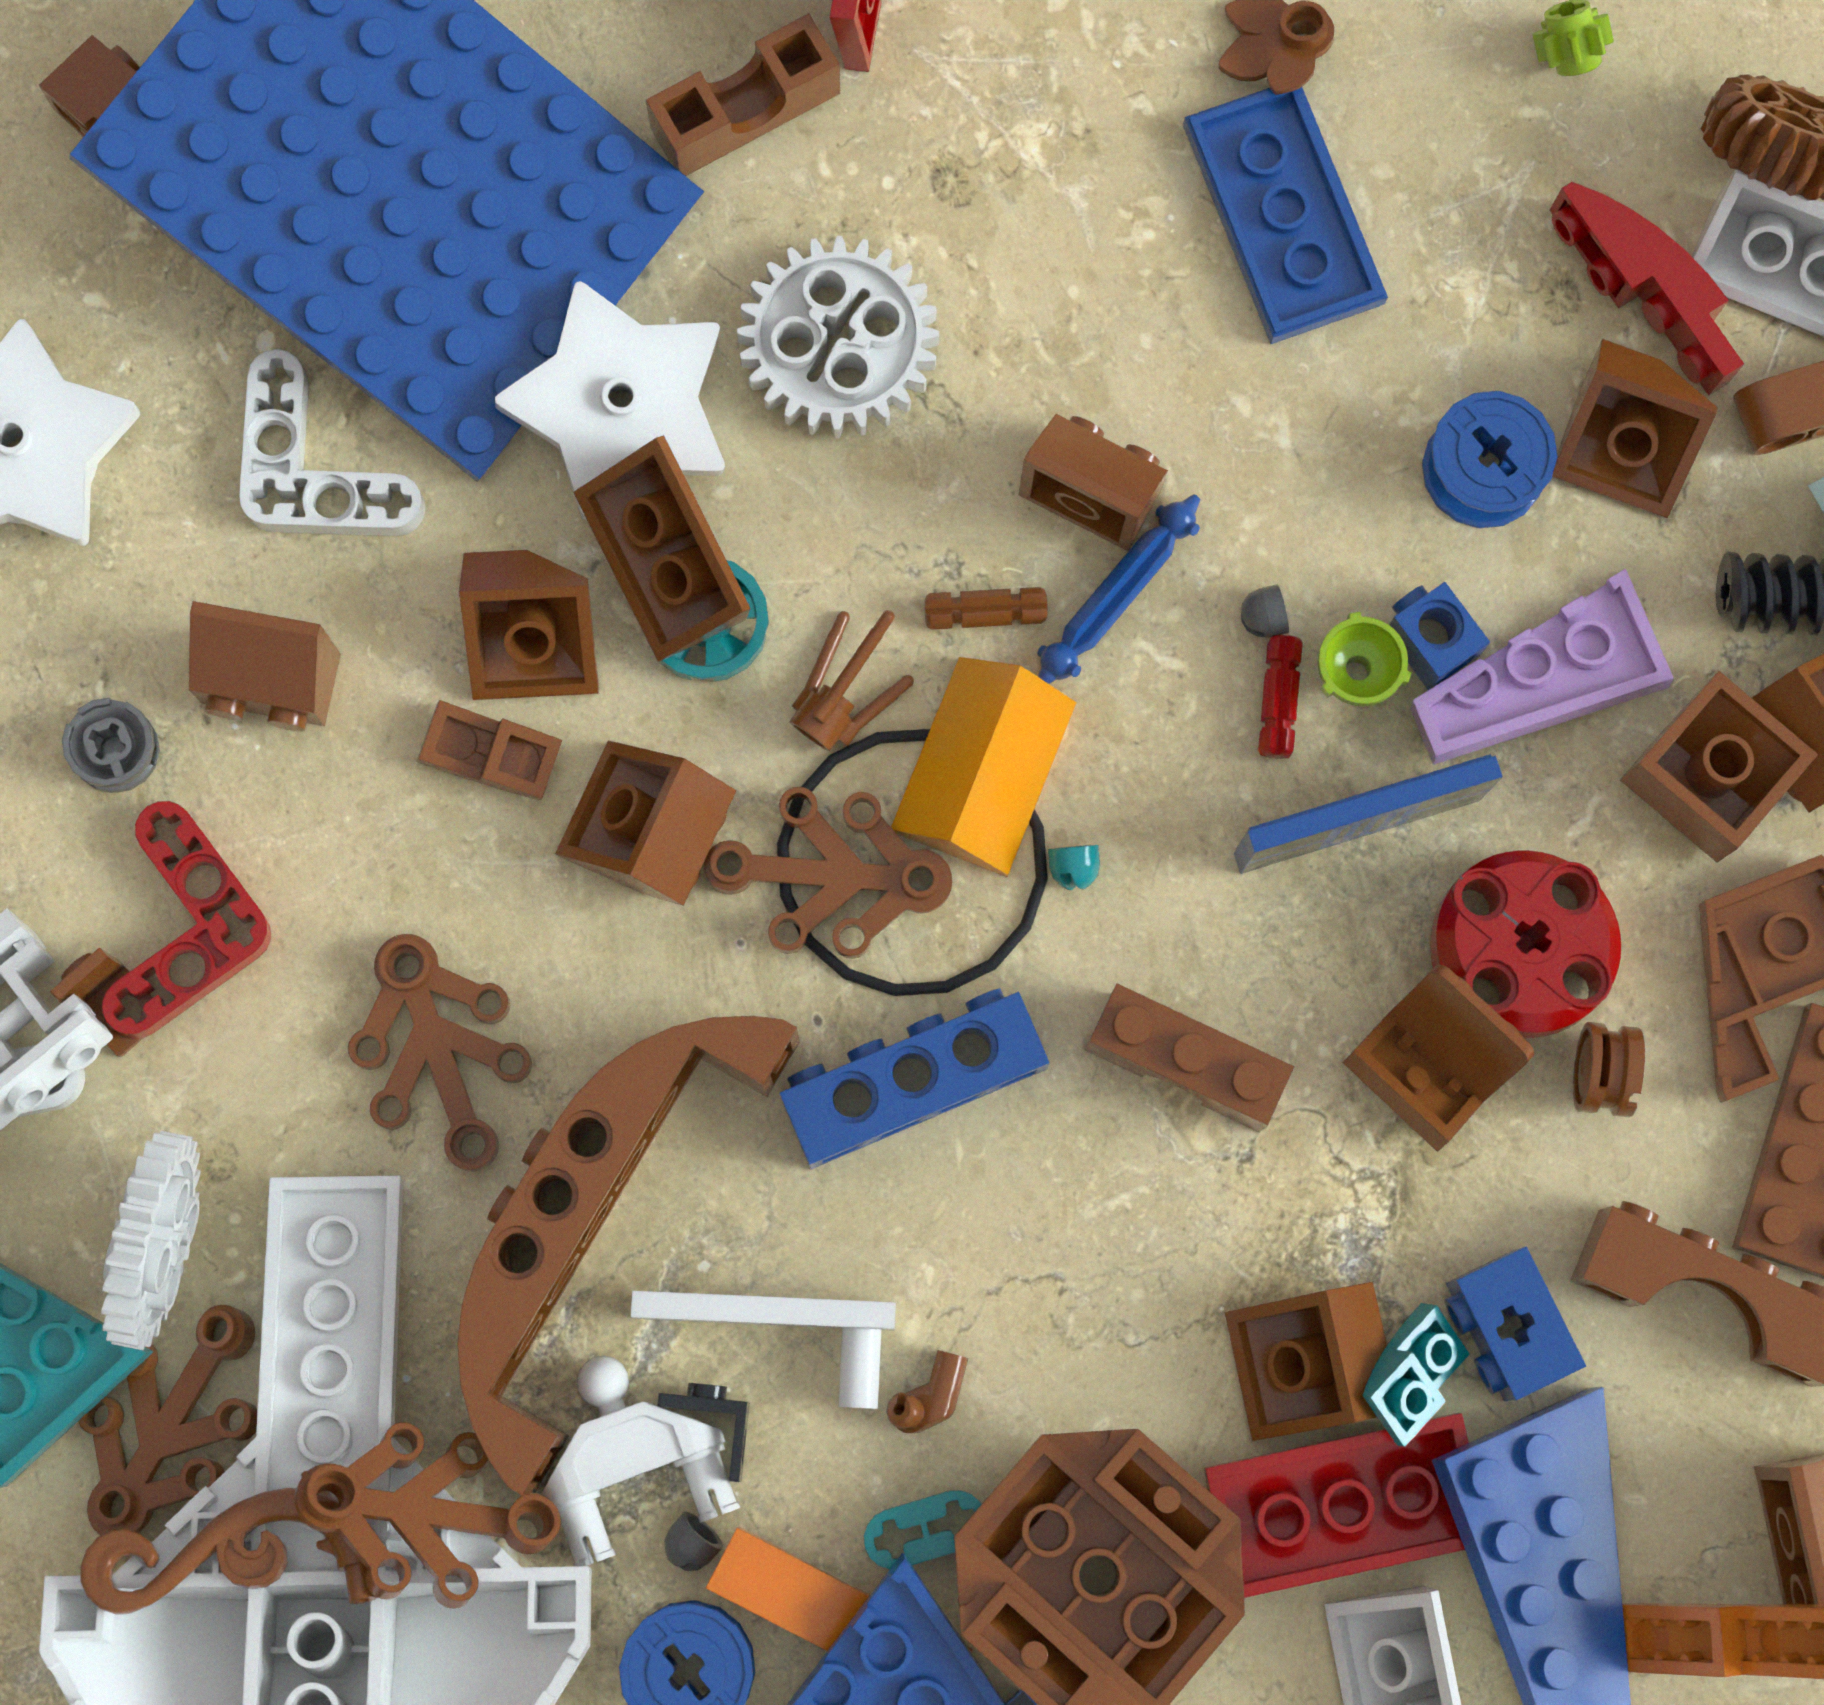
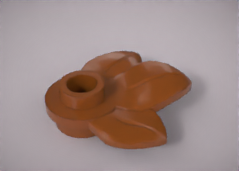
(1272, 42)

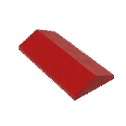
(1340, 1506)

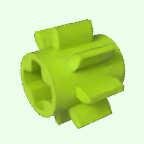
(1573, 37)

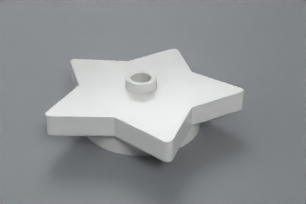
(612, 352)
(63, 440)

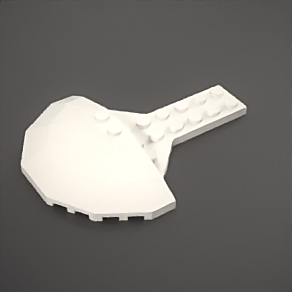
(299, 1640)

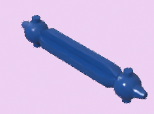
(1118, 590)

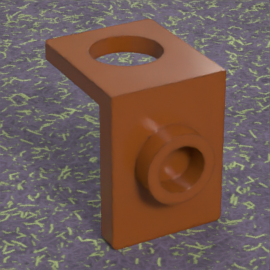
(89, 980)

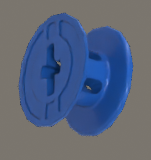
(1481, 426)
(692, 1628)

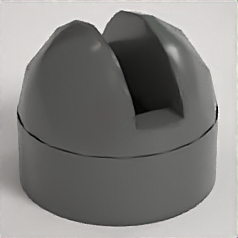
(1265, 612)
(691, 1543)

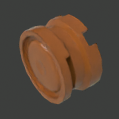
(1608, 1069)

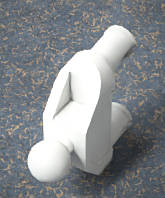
(624, 1446)

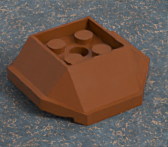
(1172, 1559)

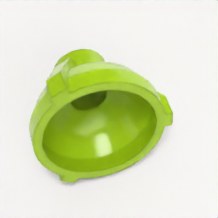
(1373, 646)

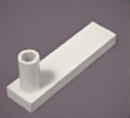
(859, 1322)

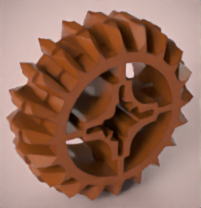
(1769, 133)

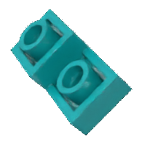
(1412, 1370)

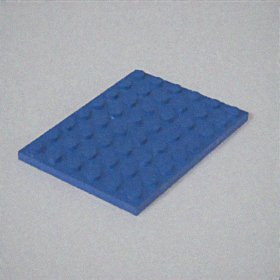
(390, 192)

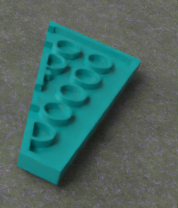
(50, 1369)

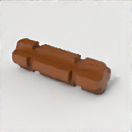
(985, 608)

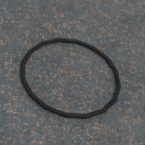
(923, 987)

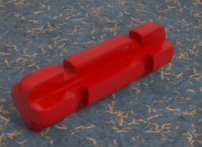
(1280, 696)

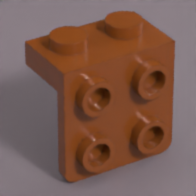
(1439, 1056)

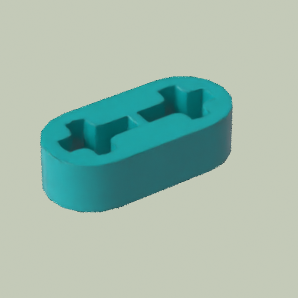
(913, 1514)

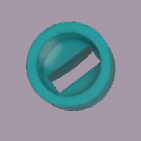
(1074, 865)

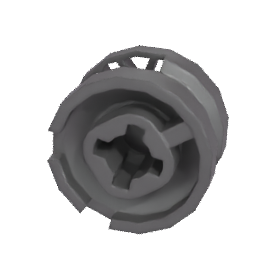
(110, 745)

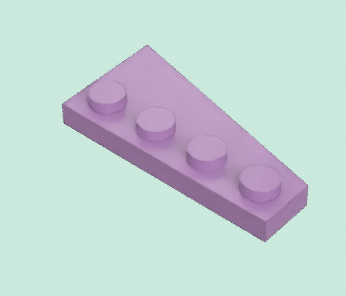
(1567, 667)

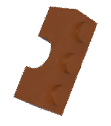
(782, 80)
(1190, 1055)

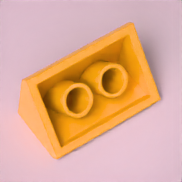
(984, 763)

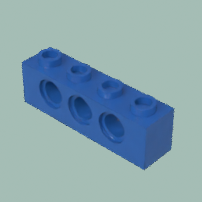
(1012, 1058)

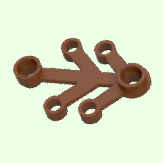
(839, 874)
(433, 1042)
(164, 1431)
(416, 1513)

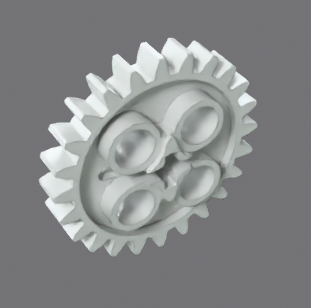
(790, 312)
(151, 1240)

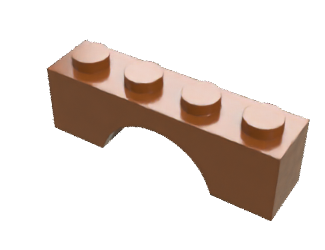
(1635, 1258)

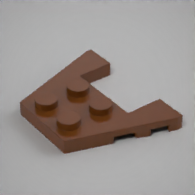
(1759, 954)

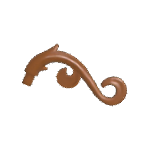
(222, 1535)

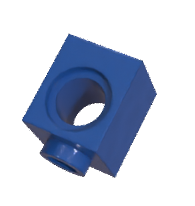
(1437, 661)

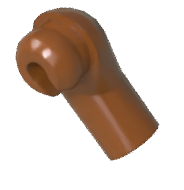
(933, 1401)

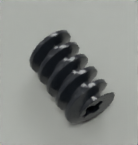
(1771, 591)

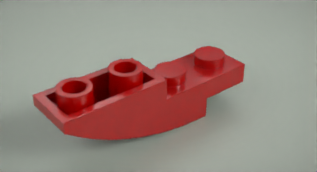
(1636, 259)

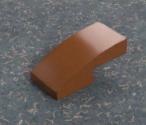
(489, 750)

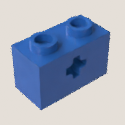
(1544, 1343)

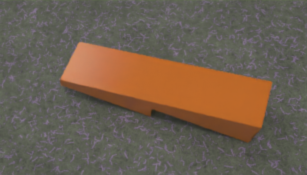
(785, 1589)
(1725, 1639)

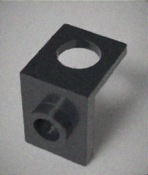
(713, 1399)

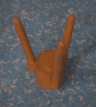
(825, 713)

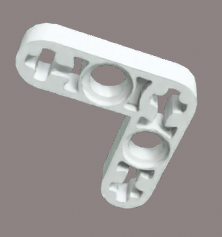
(288, 473)

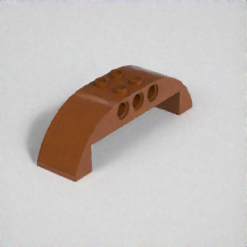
(508, 1308)

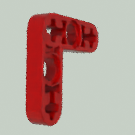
(203, 939)

